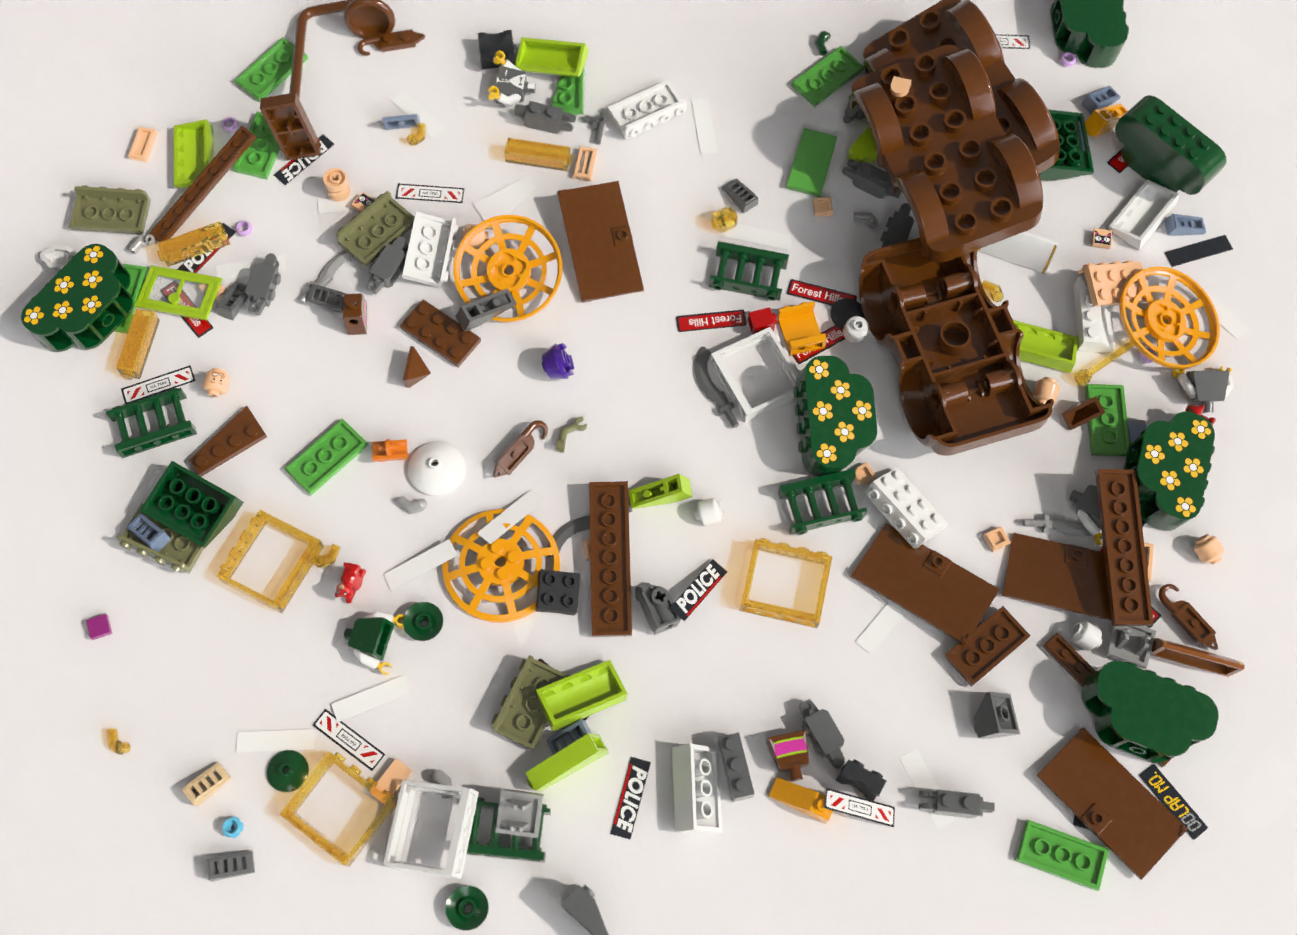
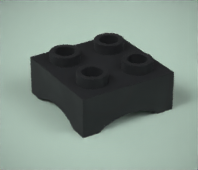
(491, 43)
(557, 592)
(867, 781)

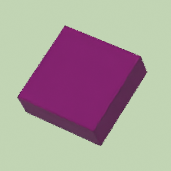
(99, 626)

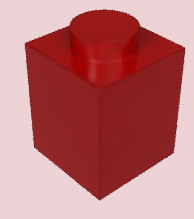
(761, 320)

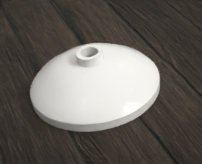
(436, 479)

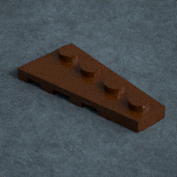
(229, 442)

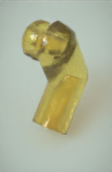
(415, 139)
(994, 290)
(329, 559)
(115, 744)

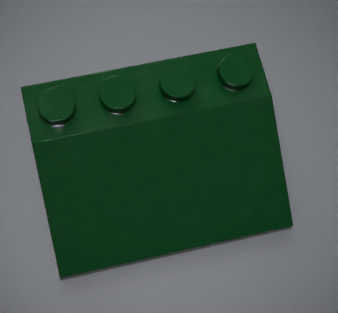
(1072, 159)
(191, 505)

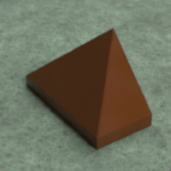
(415, 368)
(1083, 412)

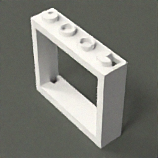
(781, 354)
(460, 835)

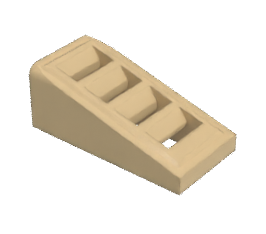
(195, 784)

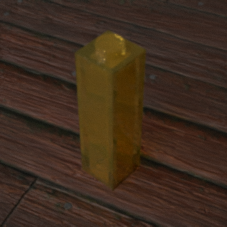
(538, 154)
(193, 244)
(138, 344)

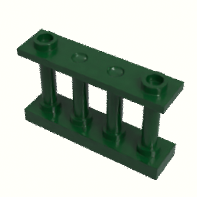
(752, 255)
(164, 435)
(824, 483)
(514, 849)

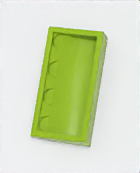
(551, 57)
(191, 151)
(1047, 347)
(581, 695)

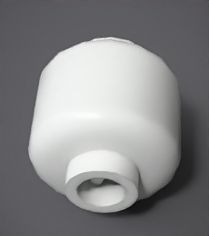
(855, 329)
(709, 511)
(1086, 635)

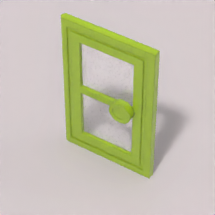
(178, 292)

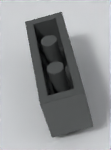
(735, 767)

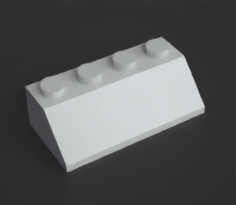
(1092, 323)
(696, 789)

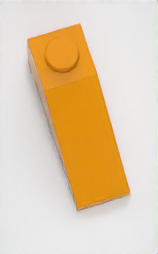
(1104, 119)
(801, 799)

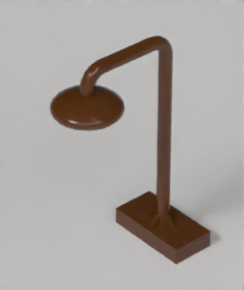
(285, 112)

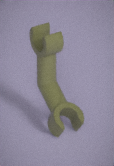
(568, 429)

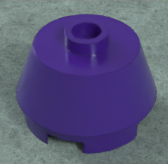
(557, 362)

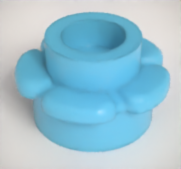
(233, 833)

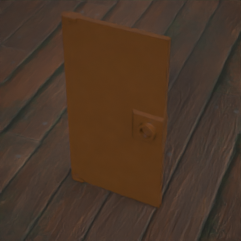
(600, 241)
(1057, 576)
(925, 584)
(1112, 803)

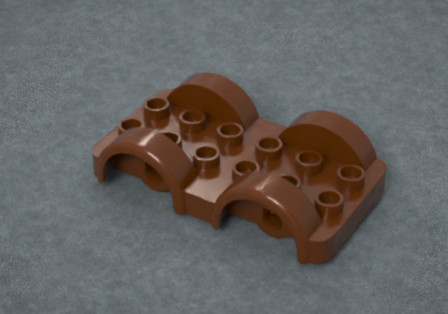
(965, 26)
(950, 152)
(951, 348)

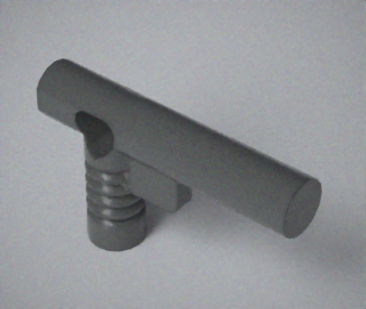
(597, 125)

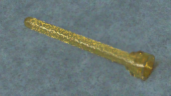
(1084, 376)

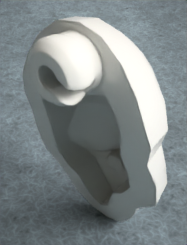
(57, 256)

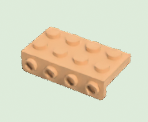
(1108, 280)

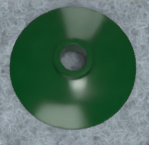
(418, 613)
(294, 778)
(459, 899)

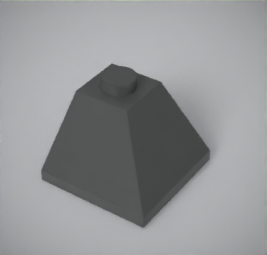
(996, 717)

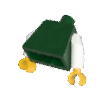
(371, 638)

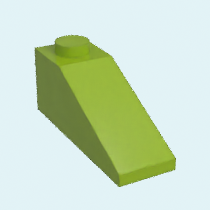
(661, 492)

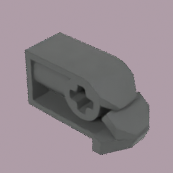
(657, 613)

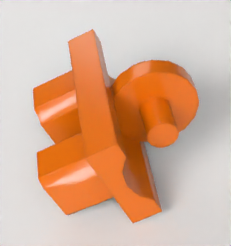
(390, 450)

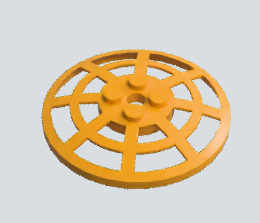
(506, 258)
(1173, 316)
(496, 575)

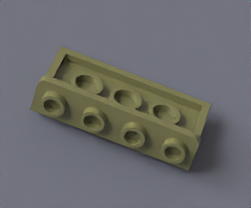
(110, 210)
(374, 228)
(178, 552)
(521, 711)

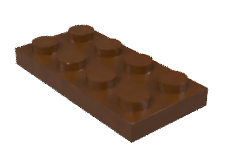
(440, 333)
(987, 646)

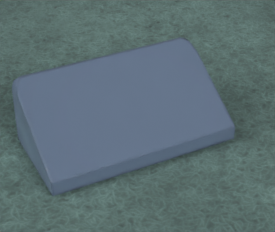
(399, 122)

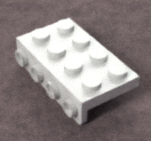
(647, 109)
(429, 249)
(905, 508)

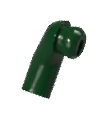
(820, 42)

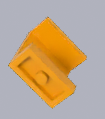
(800, 328)

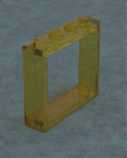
(295, 578)
(778, 612)
(325, 843)

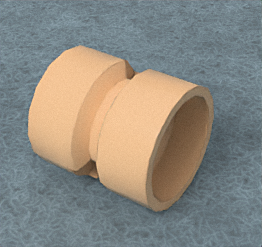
(336, 184)

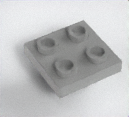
(1131, 644)
(519, 813)

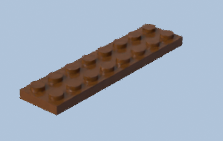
(1124, 548)
(610, 559)

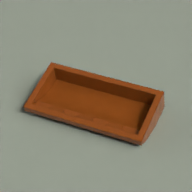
(1196, 658)

